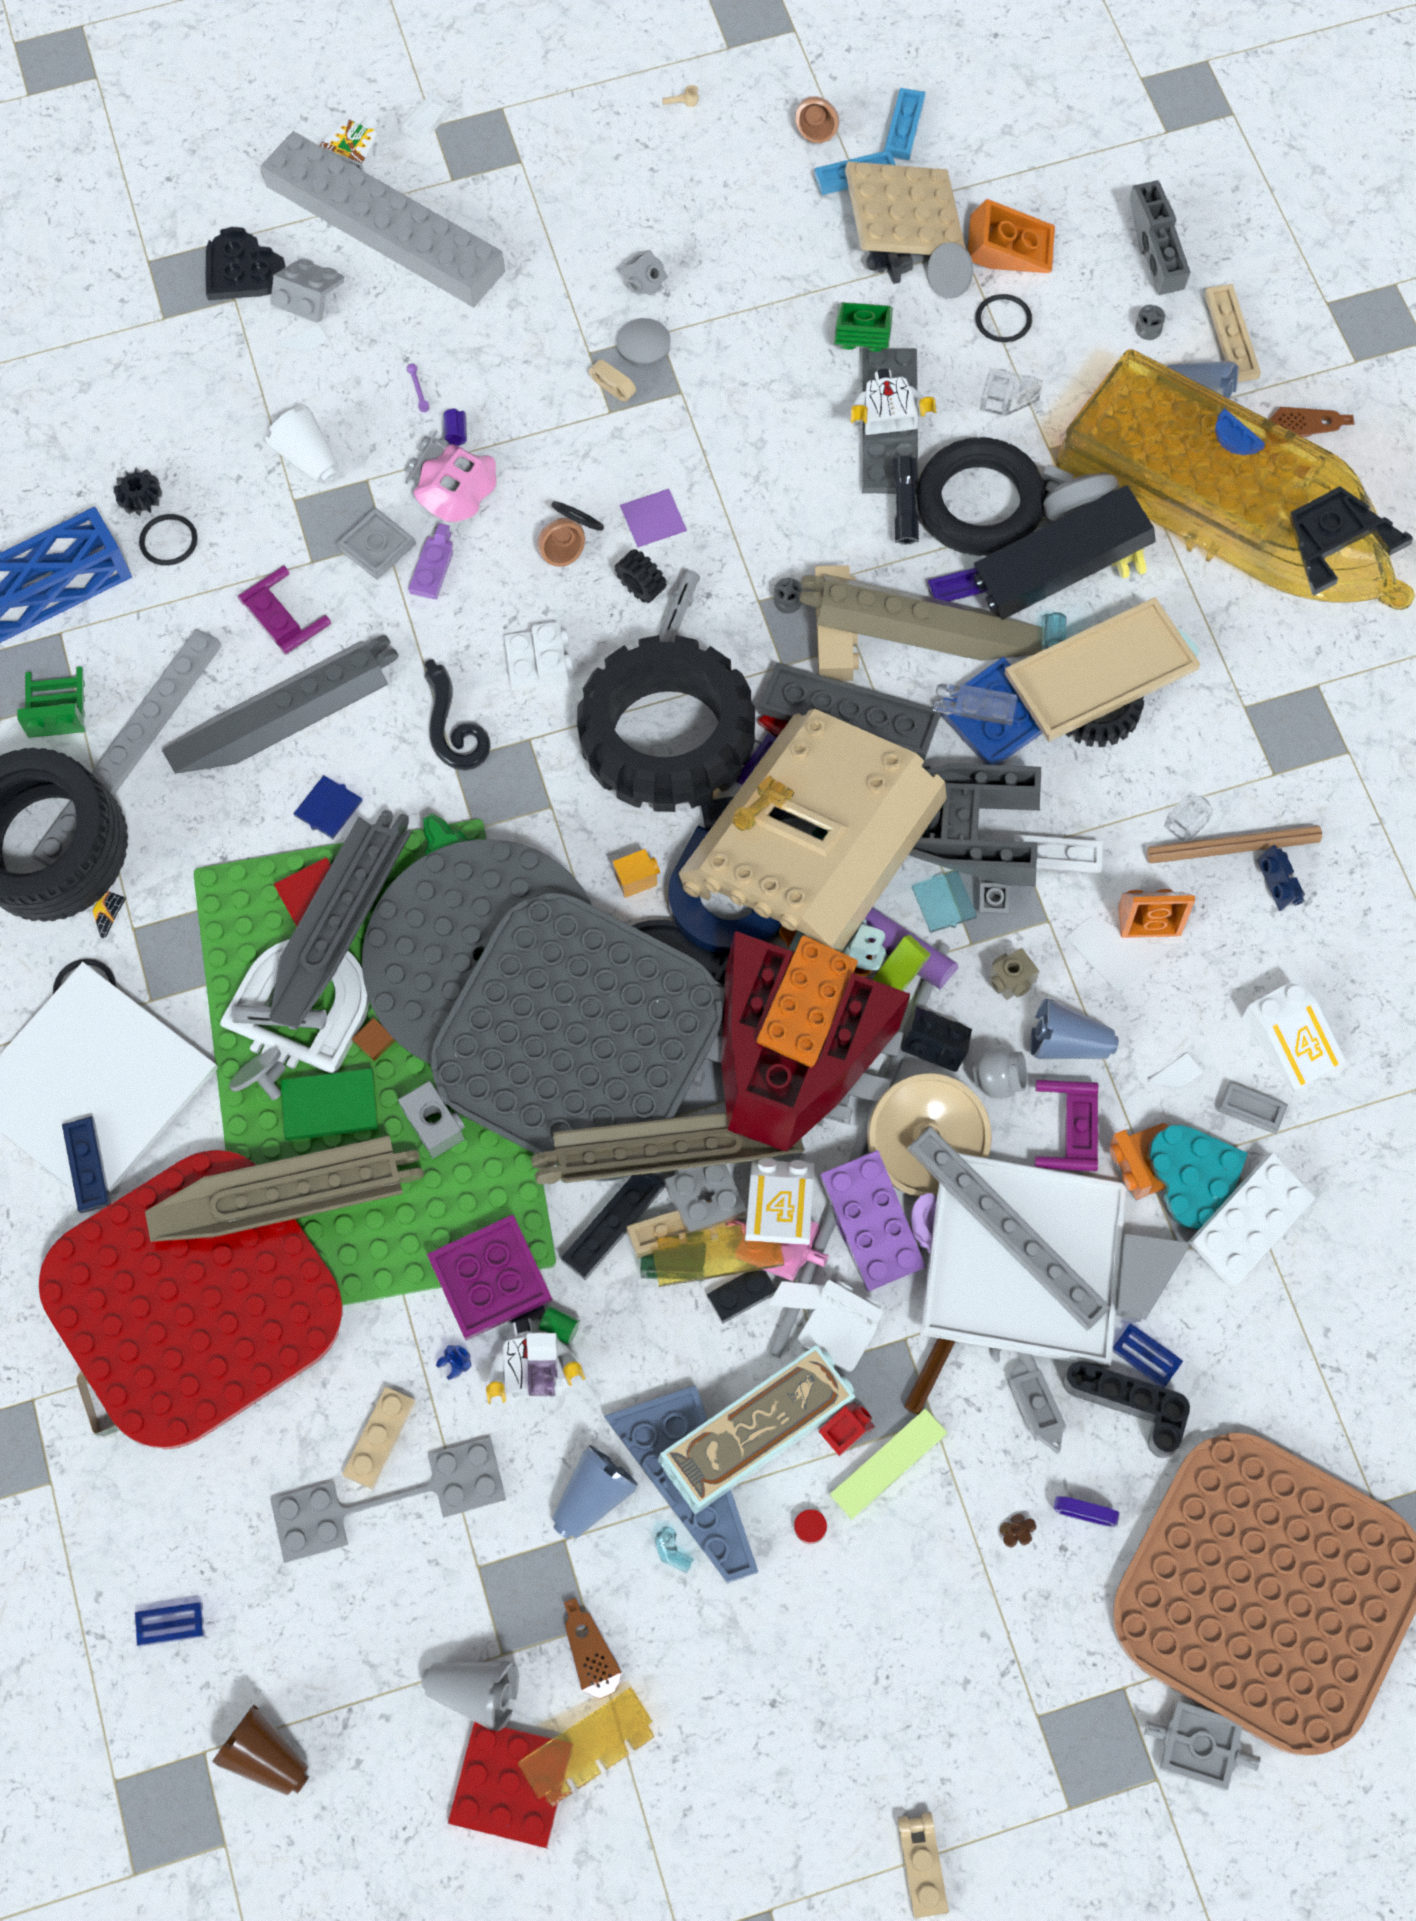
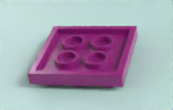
(489, 1277)

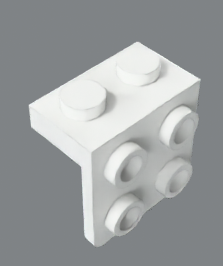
(842, 1332)

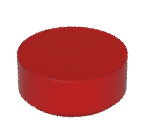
(810, 1526)

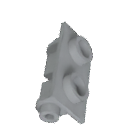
(430, 449)

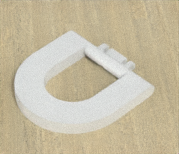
(341, 1023)

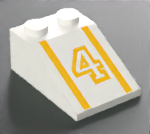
(1294, 1034)
(780, 1201)

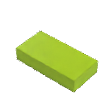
(903, 964)

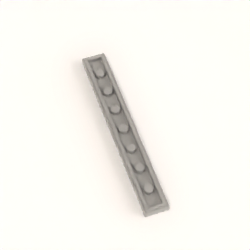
(1008, 1228)

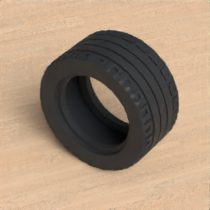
(96, 848)

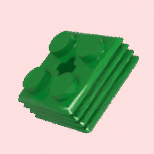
(863, 326)

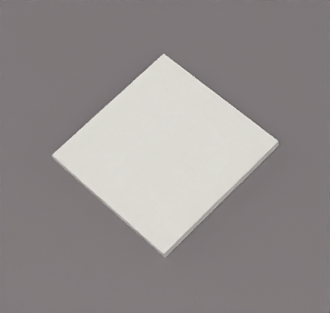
(100, 1059)
(990, 1300)

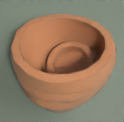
(817, 119)
(561, 542)

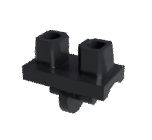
(891, 263)

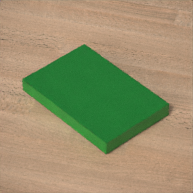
(329, 1104)

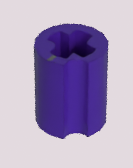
(455, 427)

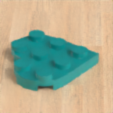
(1196, 1172)

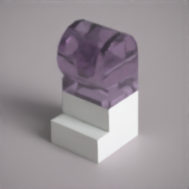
(542, 1363)

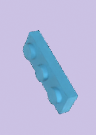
(905, 123)
(833, 177)

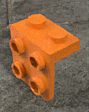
(1131, 1156)

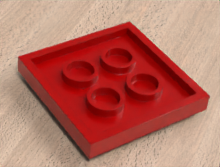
(495, 1792)

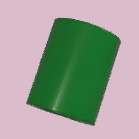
(560, 1323)

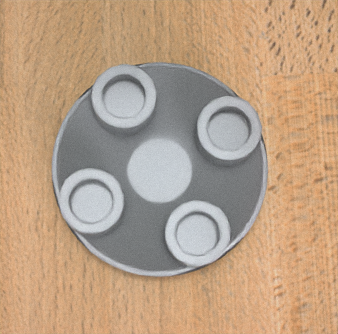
(643, 341)

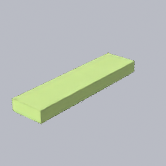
(888, 1464)

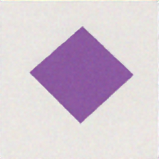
(653, 518)

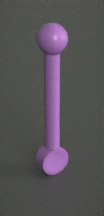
(423, 404)

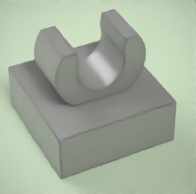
(1054, 477)

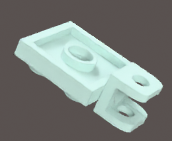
(859, 946)

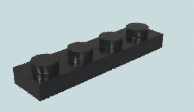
(612, 1223)

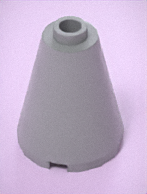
(474, 1689)

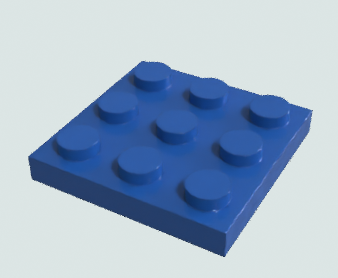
(993, 740)

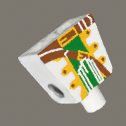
(355, 143)

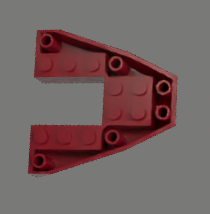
(770, 1093)

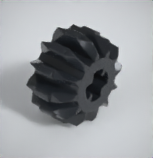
(137, 491)

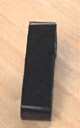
(1125, 1402)

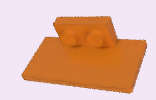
(807, 1001)

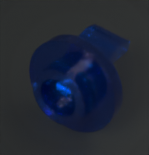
(458, 1358)

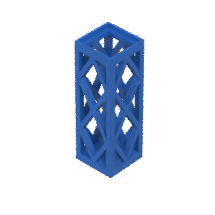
(64, 568)

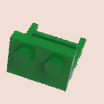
(57, 718)

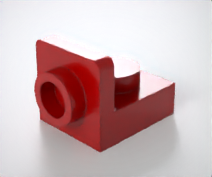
(847, 1427)

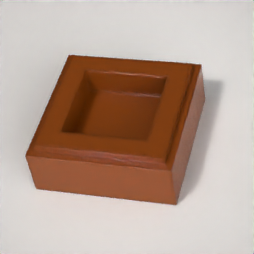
(373, 1039)

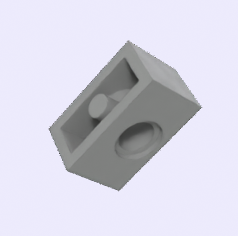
(435, 1136)

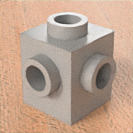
(644, 273)

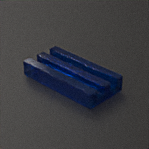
(1153, 1345)
(197, 1620)

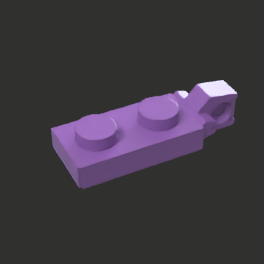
(433, 564)

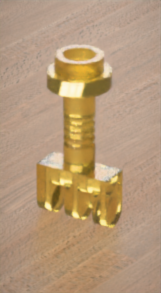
(770, 792)

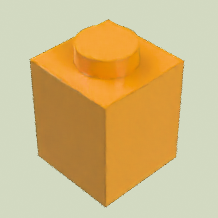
(636, 872)

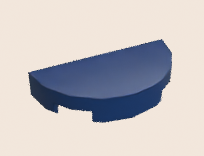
(1236, 436)

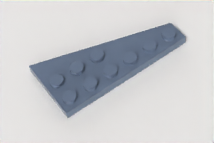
(653, 1428)

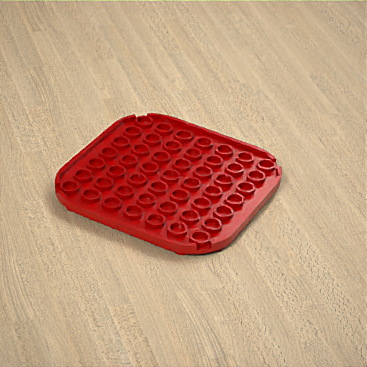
(186, 1326)

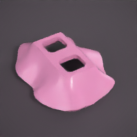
(473, 487)

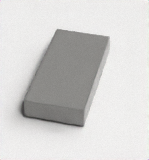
(1252, 1107)

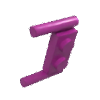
(273, 615)
(1080, 1126)

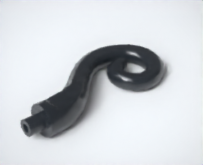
(442, 688)

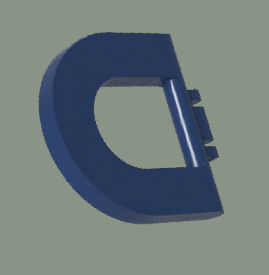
(703, 927)

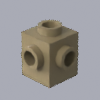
(1013, 974)

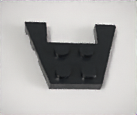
(1333, 524)

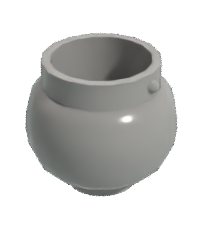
(1000, 1072)

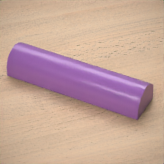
(937, 968)

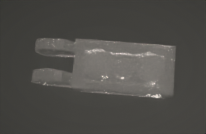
(976, 703)

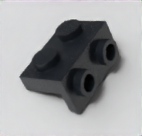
(937, 1039)

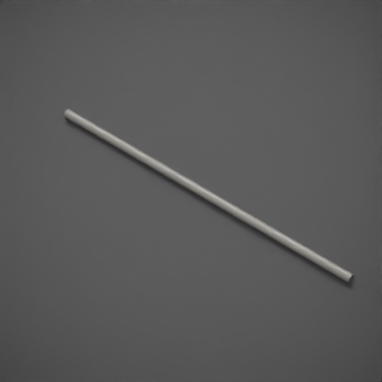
(858, 1151)

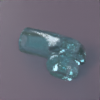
(668, 1550)

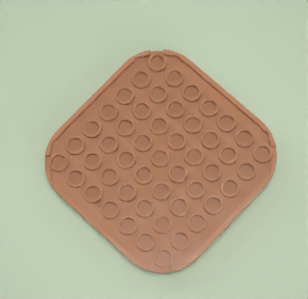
(1269, 1594)

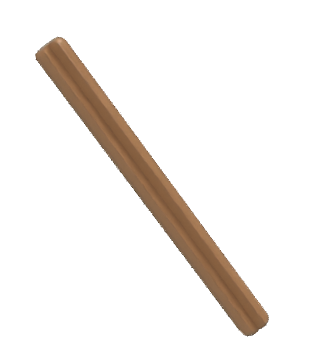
(1234, 844)

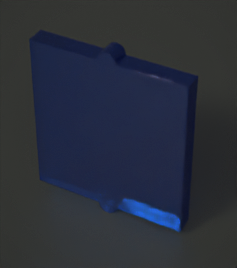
(328, 807)

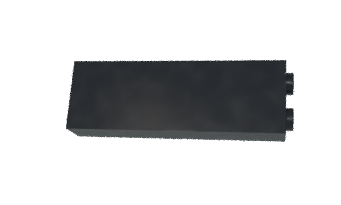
(1064, 552)

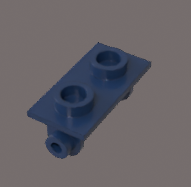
(1276, 871)

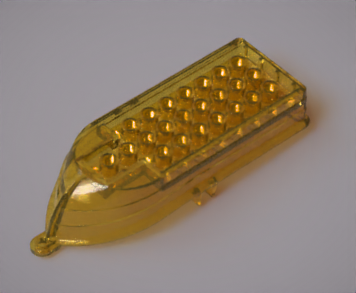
(1162, 442)

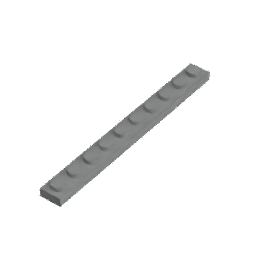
(137, 734)

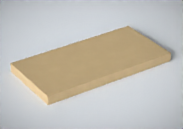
(1102, 669)

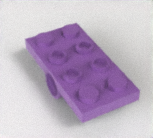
(872, 1220)

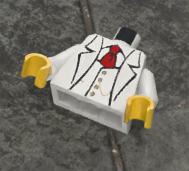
(890, 405)
(511, 1366)

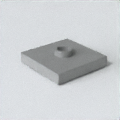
(376, 543)

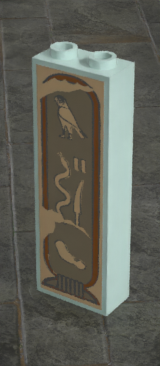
(756, 1428)

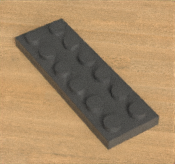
(882, 448)
(884, 715)

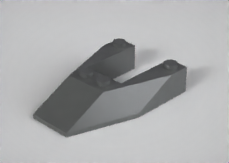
(953, 832)

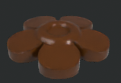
(1019, 1530)

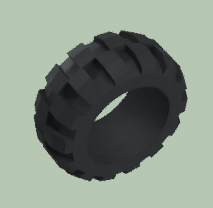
(656, 669)

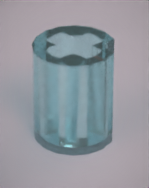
(1053, 629)

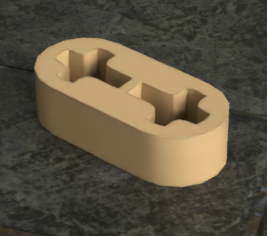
(612, 380)

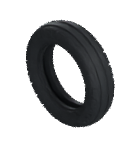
(982, 453)

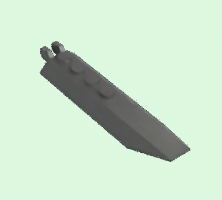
(284, 708)
(335, 915)

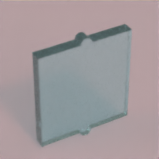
(944, 902)

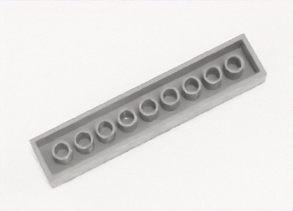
(383, 219)

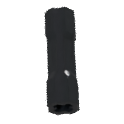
(905, 480)

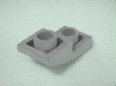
(993, 897)

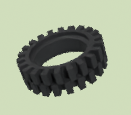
(1112, 729)

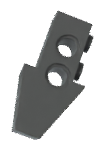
(1158, 237)

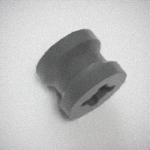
(1146, 316)
(783, 590)

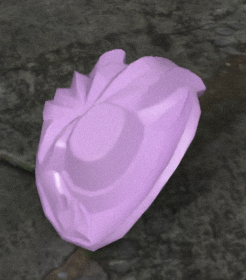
(923, 1219)

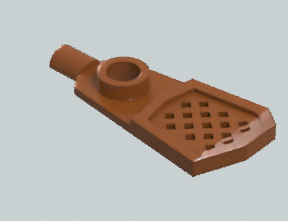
(1308, 421)
(589, 1647)

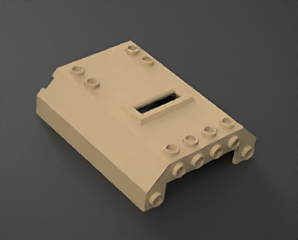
(844, 780)

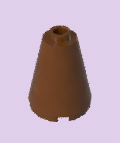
(262, 1755)

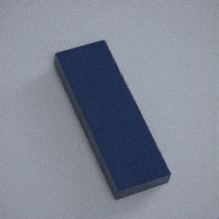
(86, 1165)

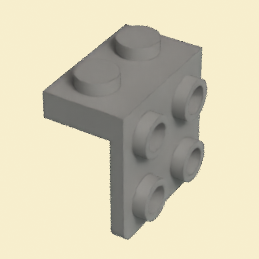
(303, 288)

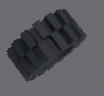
(640, 576)

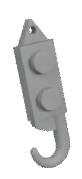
(1036, 1401)

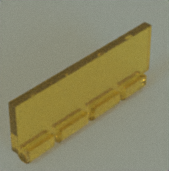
(708, 1258)
(593, 1738)

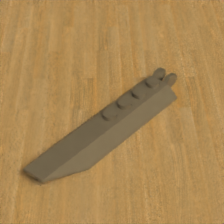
(918, 620)
(647, 1149)
(283, 1191)

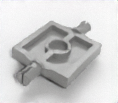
(1201, 1746)

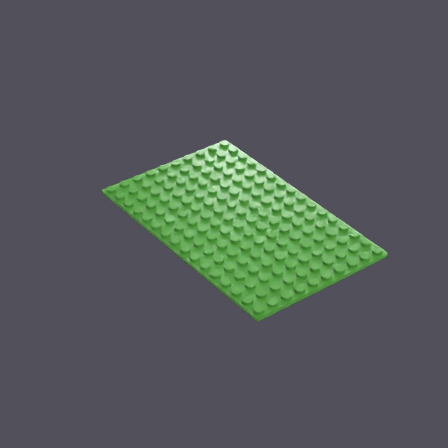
(384, 1243)

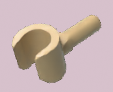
(690, 97)

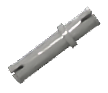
(679, 605)
(261, 1015)

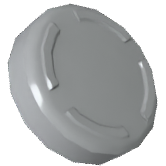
(1078, 493)

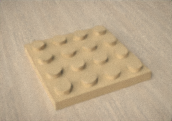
(903, 207)

